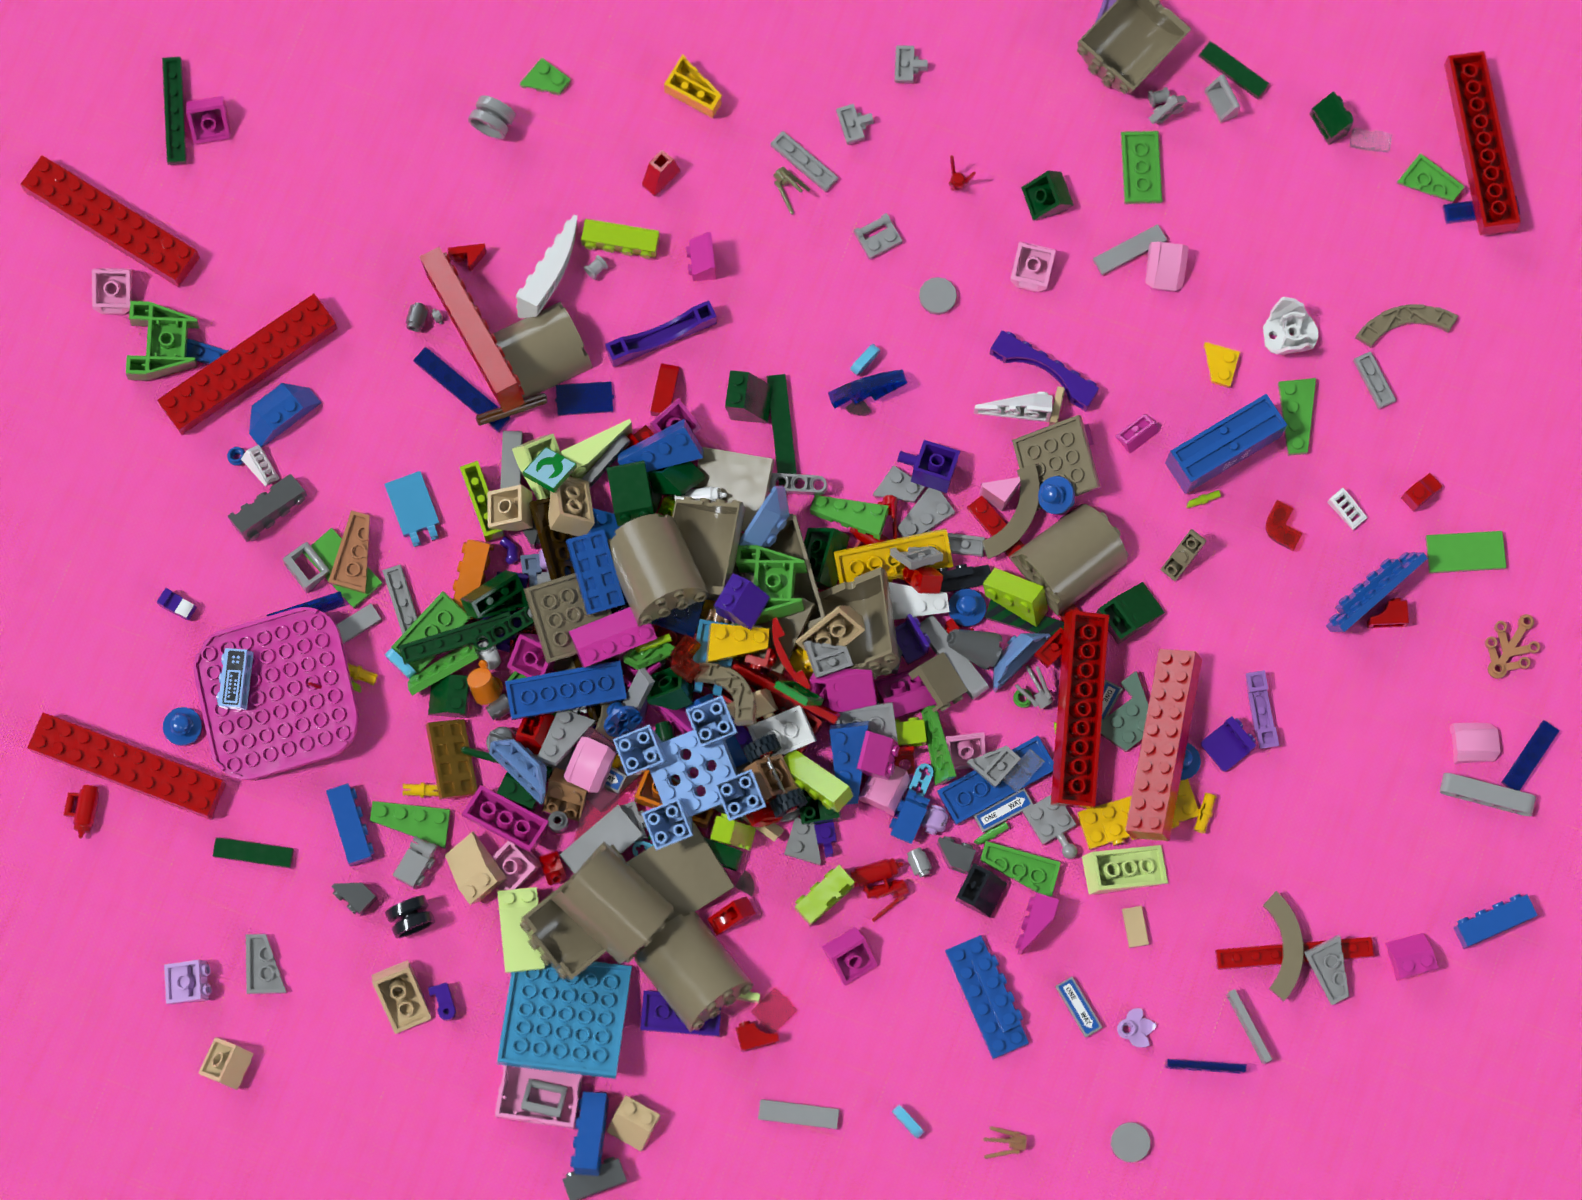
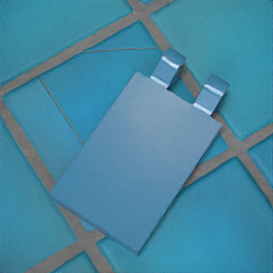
(413, 506)
(700, 655)

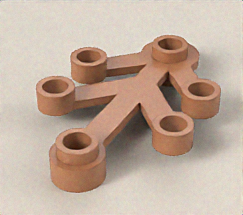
(1509, 648)

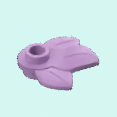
(1139, 1028)

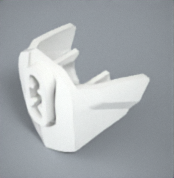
(1286, 318)

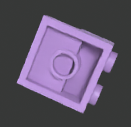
(187, 981)

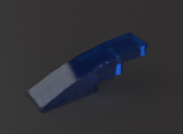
(874, 385)

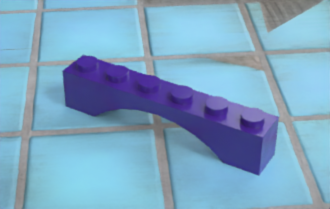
(635, 345)
(1010, 350)

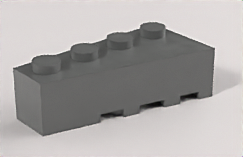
(267, 508)

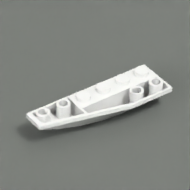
(547, 273)

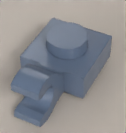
(531, 566)

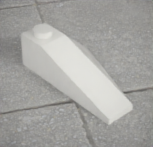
(1027, 407)

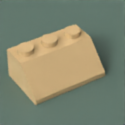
(836, 628)

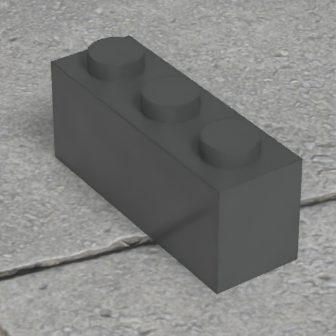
(583, 1186)

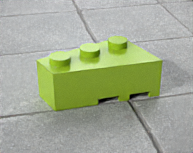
(1017, 595)
(733, 832)
(824, 895)

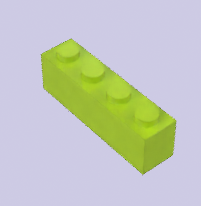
(620, 238)
(478, 493)
(911, 732)
(817, 781)

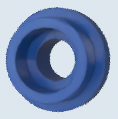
(231, 454)

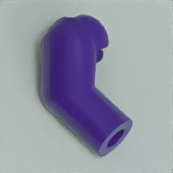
(512, 550)

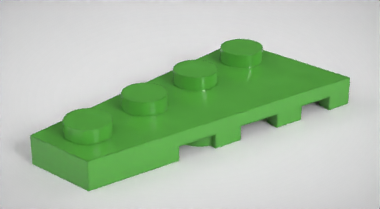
(1296, 409)
(859, 515)
(938, 750)
(424, 822)

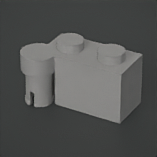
(415, 863)

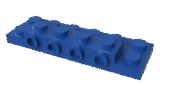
(1374, 589)
(987, 996)

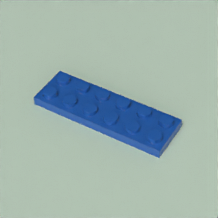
(566, 690)
(974, 794)

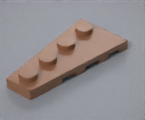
(352, 557)

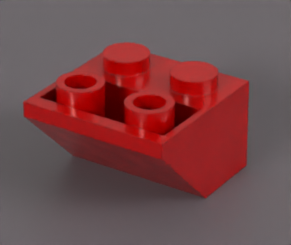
(534, 731)

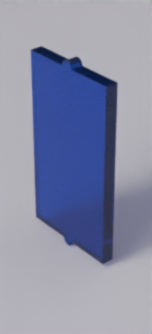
(584, 398)

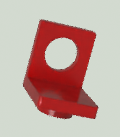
(907, 753)

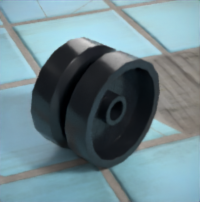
(410, 916)

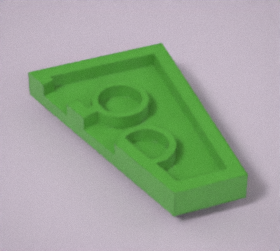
(1430, 179)

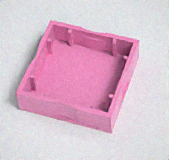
(513, 1090)

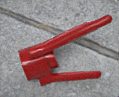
(958, 179)
(891, 501)
(897, 889)

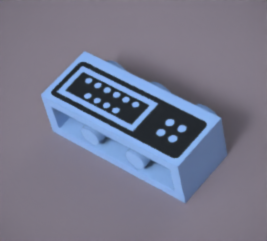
(235, 679)

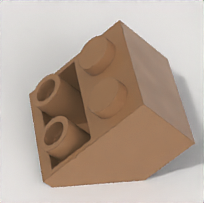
(564, 796)

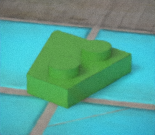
(545, 78)
(648, 657)

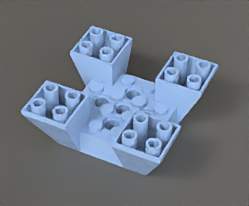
(645, 751)

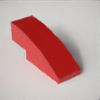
(664, 388)

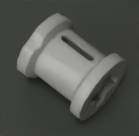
(1158, 96)
(596, 267)

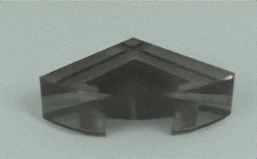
(858, 409)
(746, 884)

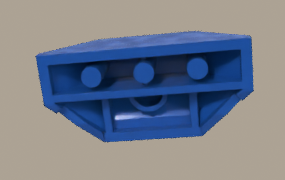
(279, 411)

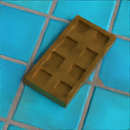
(451, 767)

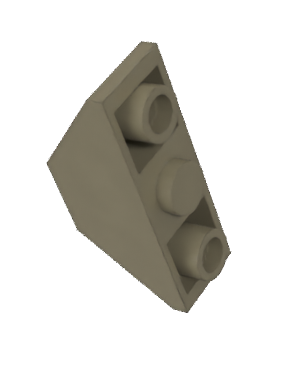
(1183, 555)

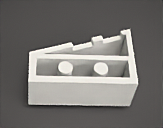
(907, 601)

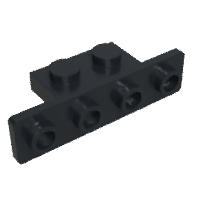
(963, 577)

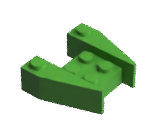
(165, 341)
(773, 575)

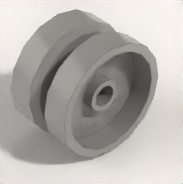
(491, 117)

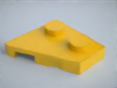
(1221, 363)

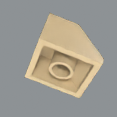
(510, 508)
(226, 1063)
(633, 1123)

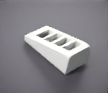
(256, 461)
(1352, 505)

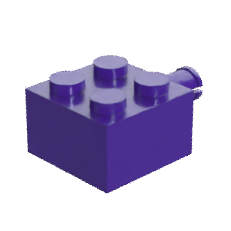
(932, 466)

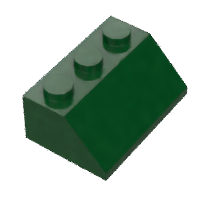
(820, 547)

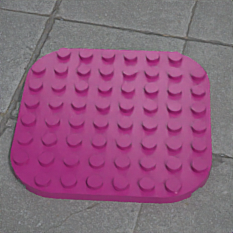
(284, 716)

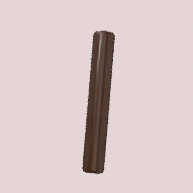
(497, 413)

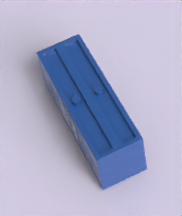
(1225, 443)

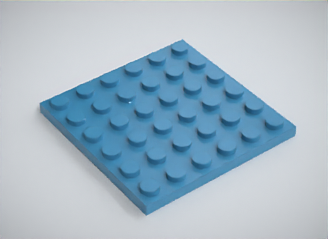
(566, 1022)

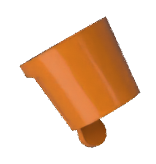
(484, 685)

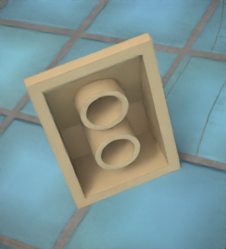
(571, 508)
(764, 705)
(474, 869)
(401, 996)

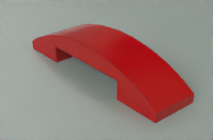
(778, 632)

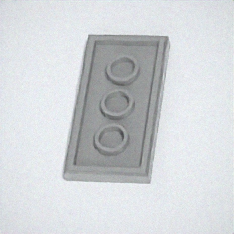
(613, 828)

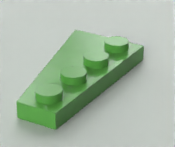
(443, 667)
(1025, 868)

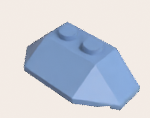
(768, 520)
(1016, 655)
(521, 766)

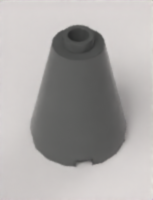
(977, 646)

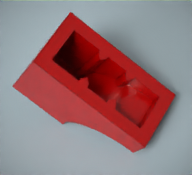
(1421, 491)
(1393, 616)
(731, 915)
(752, 1038)

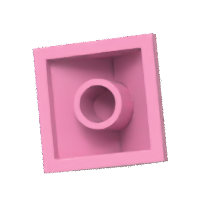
(999, 492)
(964, 748)

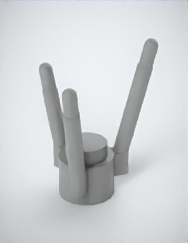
(1043, 697)

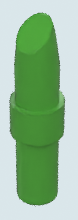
(992, 833)

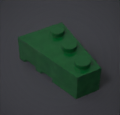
(495, 596)

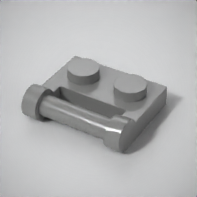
(881, 241)

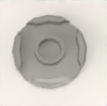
(937, 295)
(1130, 1142)

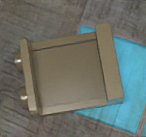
(940, 681)

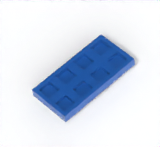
(595, 572)

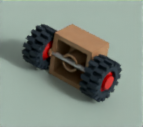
(773, 776)

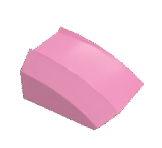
(1166, 265)
(1032, 266)
(111, 290)
(1474, 742)
(590, 765)
(886, 793)
(516, 865)

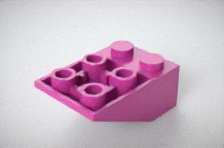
(845, 689)
(1041, 914)

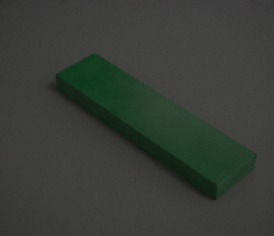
(1233, 69)
(253, 852)

